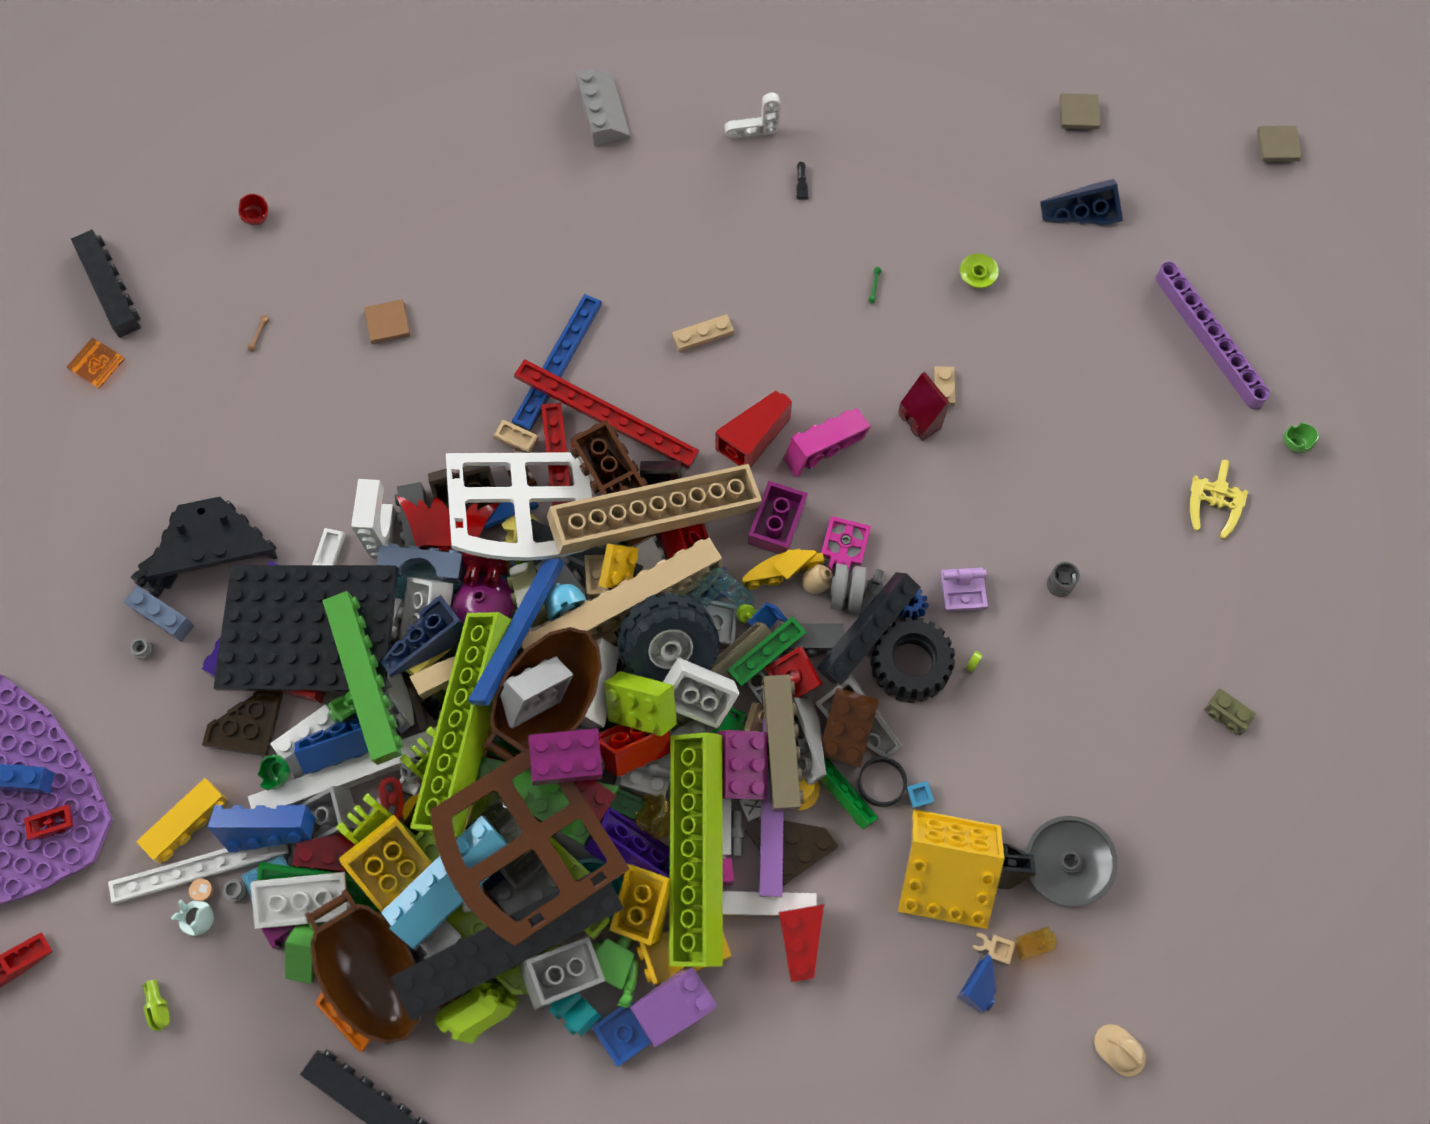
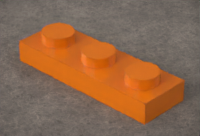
(355, 1038)

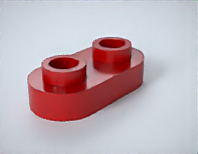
(392, 798)

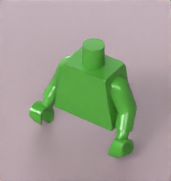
(618, 966)

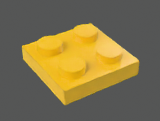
(618, 565)

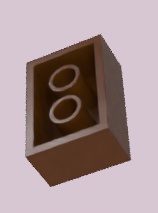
(849, 726)

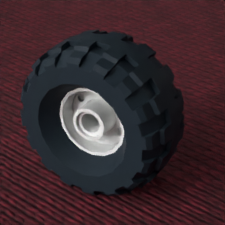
(666, 630)

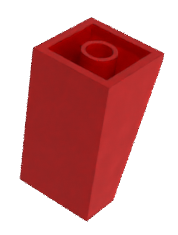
(754, 429)

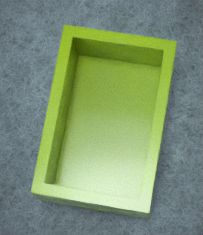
(640, 703)

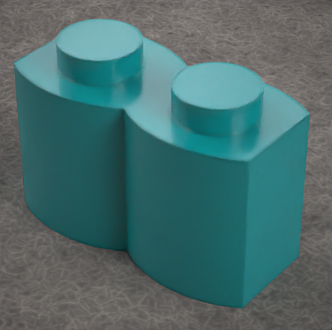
(576, 1012)

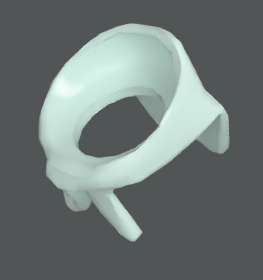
(202, 922)

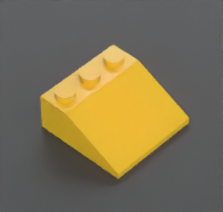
(385, 862)

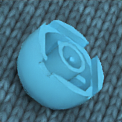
(561, 599)

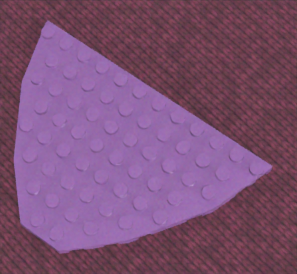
(35, 738)

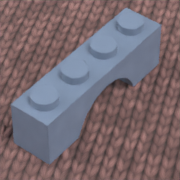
(448, 565)

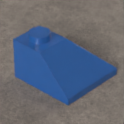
(980, 986)

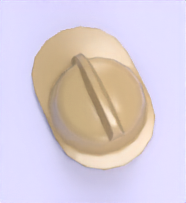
(1120, 1050)

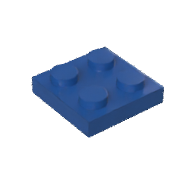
(621, 1035)

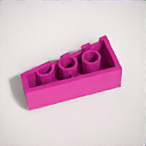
(825, 440)

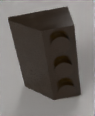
(472, 476)

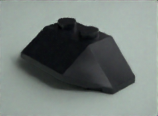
(1016, 867)

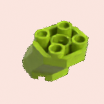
(476, 1011)

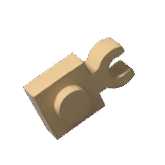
(998, 948)

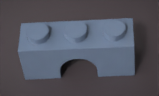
(159, 613)

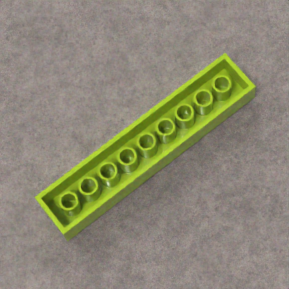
(461, 726)
(696, 851)

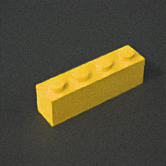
(181, 821)

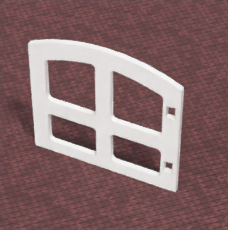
(519, 494)

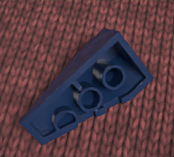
(1090, 204)

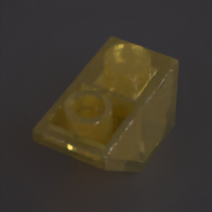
(1036, 943)

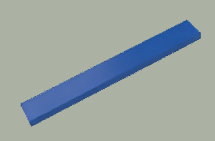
(558, 359)
(516, 632)

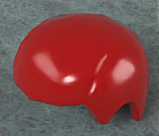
(253, 209)

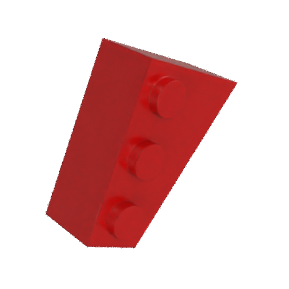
(801, 940)

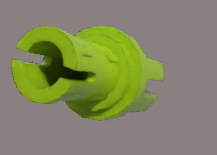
(155, 1007)

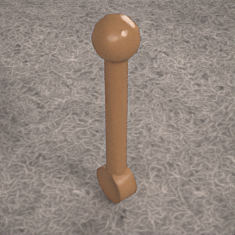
(264, 319)

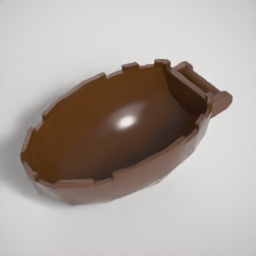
(582, 658)
(354, 967)

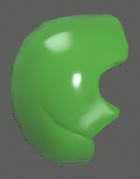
(1301, 438)

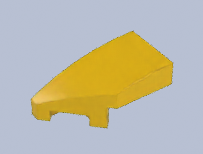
(793, 560)

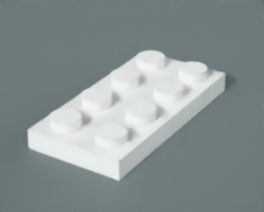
(288, 899)

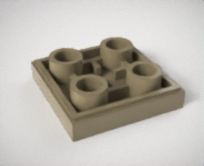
(1079, 111)
(1279, 143)

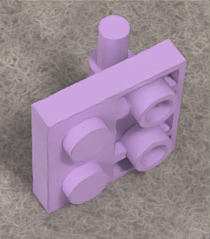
(964, 589)

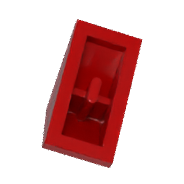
(37, 821)

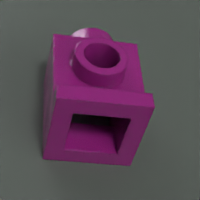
(277, 935)

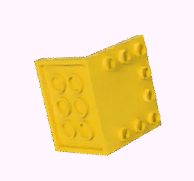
(952, 869)

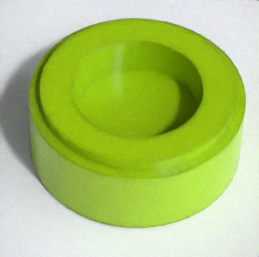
(974, 661)

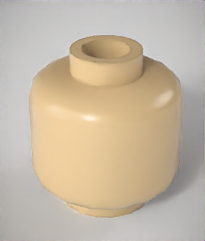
(817, 579)

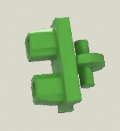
(342, 708)

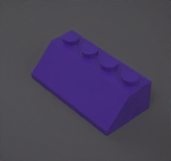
(633, 844)

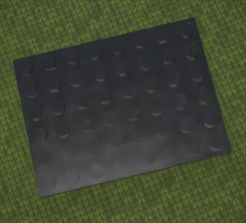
(280, 632)

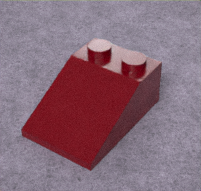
(924, 407)

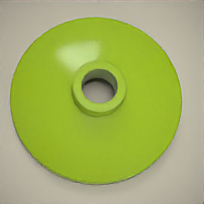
(980, 264)

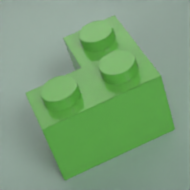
(298, 954)

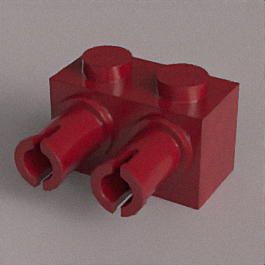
(478, 565)

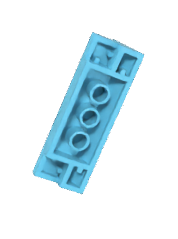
(432, 894)

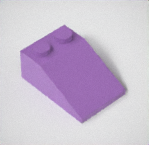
(673, 1006)

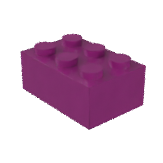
(777, 518)
(565, 757)
(744, 765)

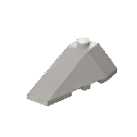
(881, 738)
(809, 741)

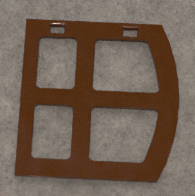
(534, 837)

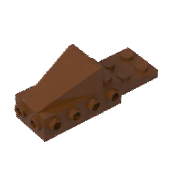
(607, 463)

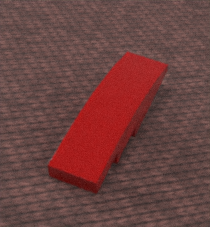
(23, 957)

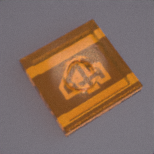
(95, 363)

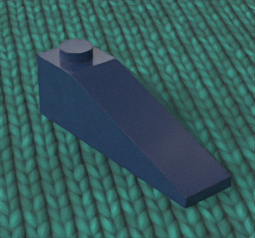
(431, 635)

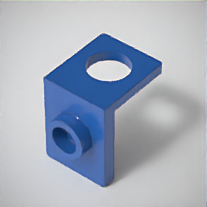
(767, 614)

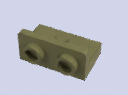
(1230, 712)

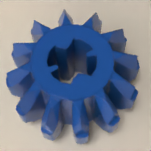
(918, 609)

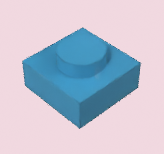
(920, 795)

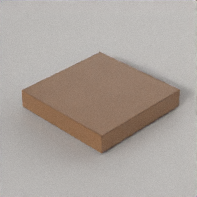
(387, 321)

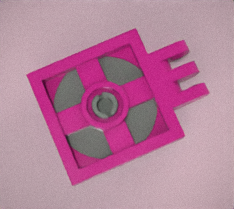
(845, 542)

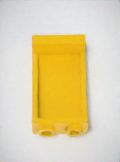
(658, 959)

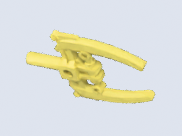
(1218, 490)

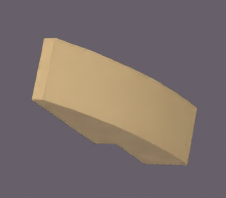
(433, 678)

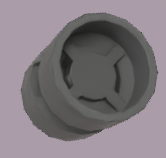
(1063, 579)

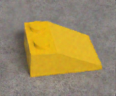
(644, 904)

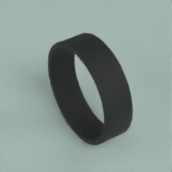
(896, 765)

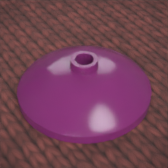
(493, 599)

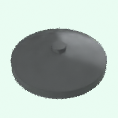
(1072, 861)

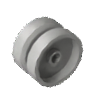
(845, 587)

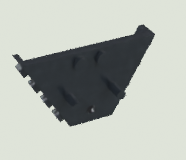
(206, 536)

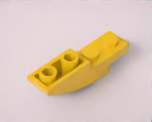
(767, 574)

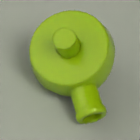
(745, 613)

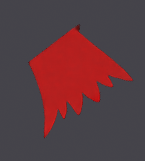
(432, 525)

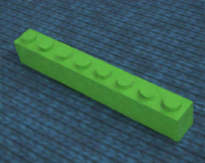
(362, 678)

